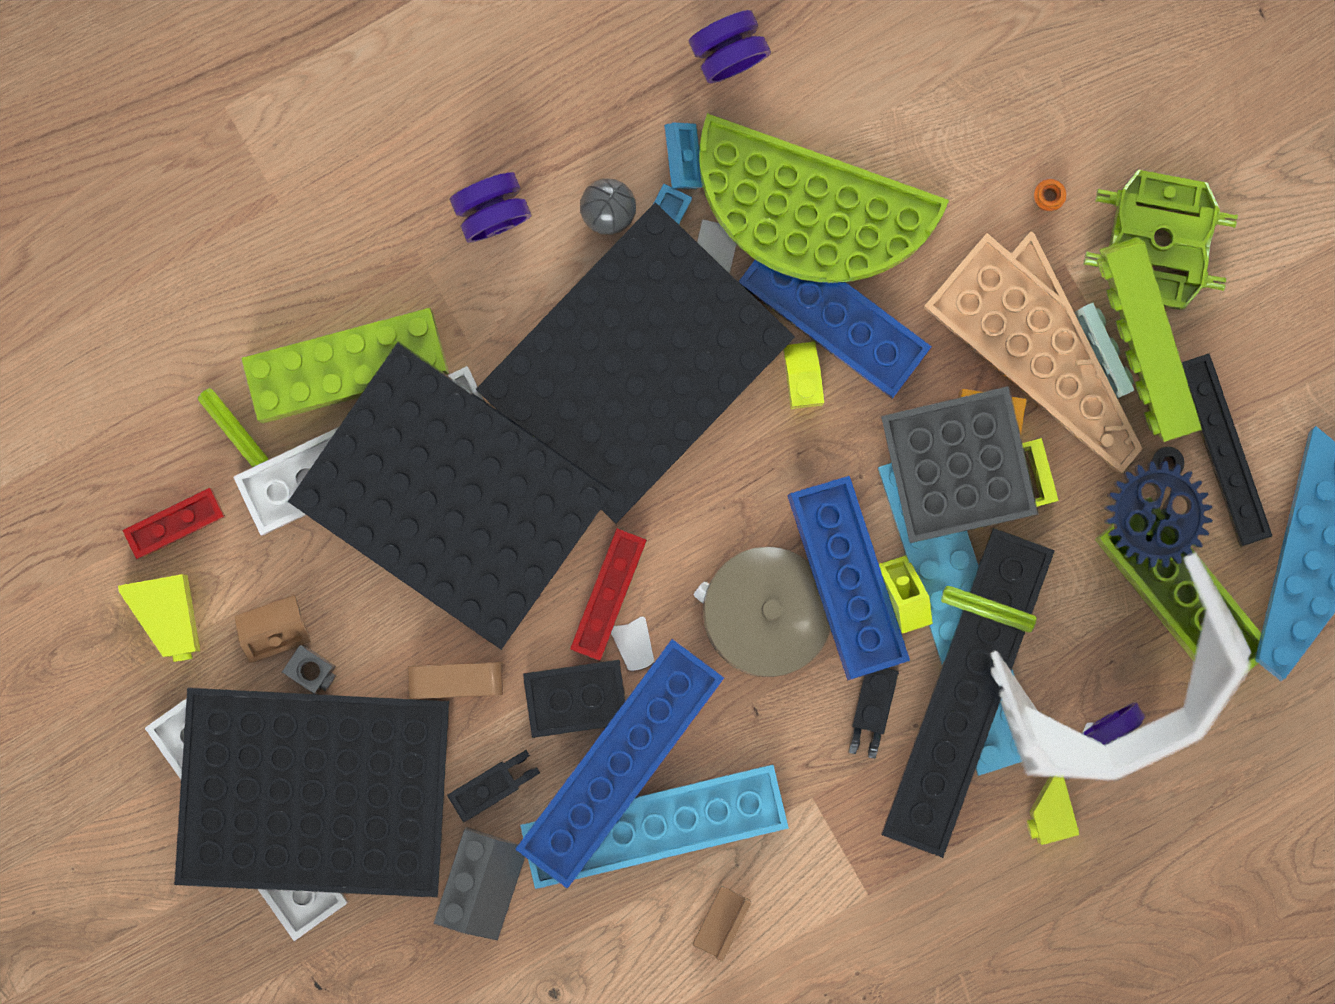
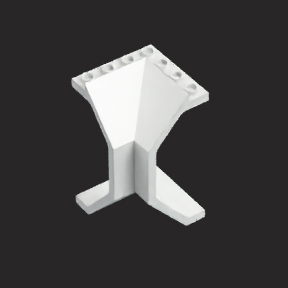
(1060, 751)

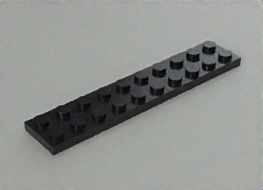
(965, 698)

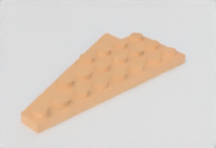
(1026, 329)

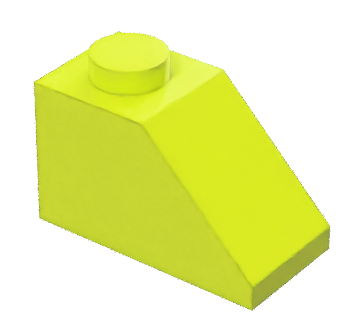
(803, 375)
(906, 594)
(1052, 813)

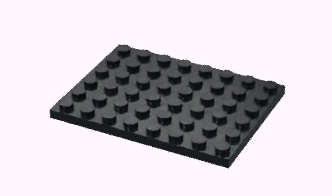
(637, 359)
(450, 495)
(311, 793)

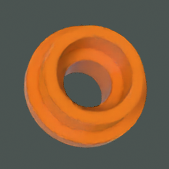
(1055, 186)

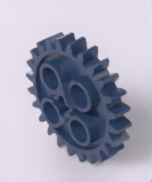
(1185, 526)

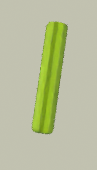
(232, 427)
(988, 609)

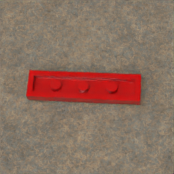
(608, 594)

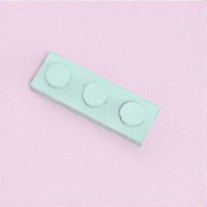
(1105, 349)

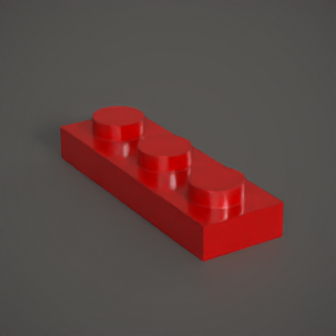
(173, 523)

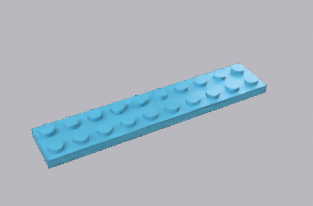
(952, 563)

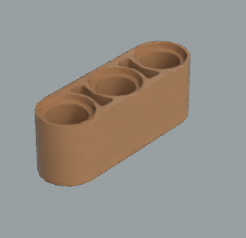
(455, 680)

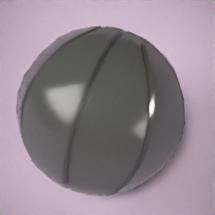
(607, 206)

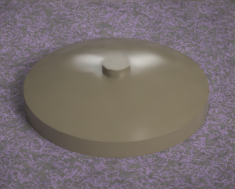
(765, 612)

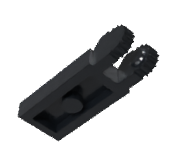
(873, 708)
(489, 788)

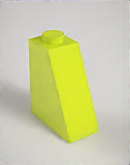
(165, 614)

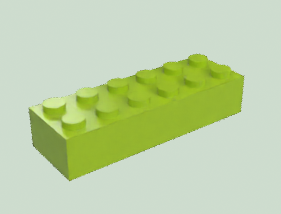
(1150, 339)
(335, 365)
(1172, 591)

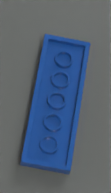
(842, 324)
(848, 578)

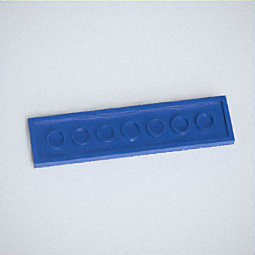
(619, 763)

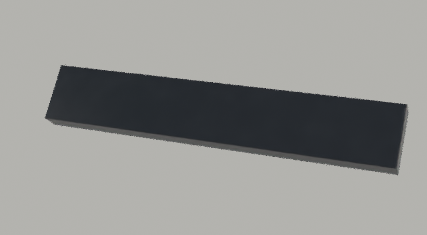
(1226, 452)

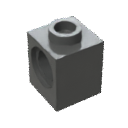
(295, 669)

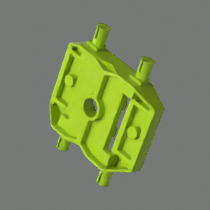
(1189, 234)

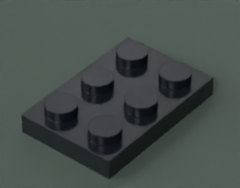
(573, 698)

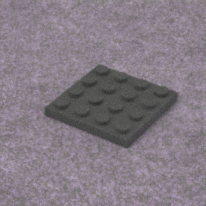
(959, 465)

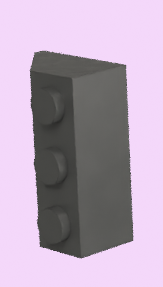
(480, 885)

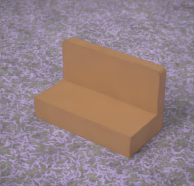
(271, 629)
(722, 923)

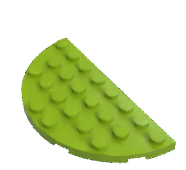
(808, 209)

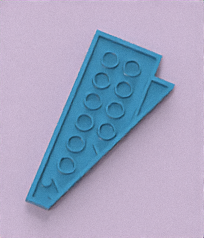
(1305, 573)

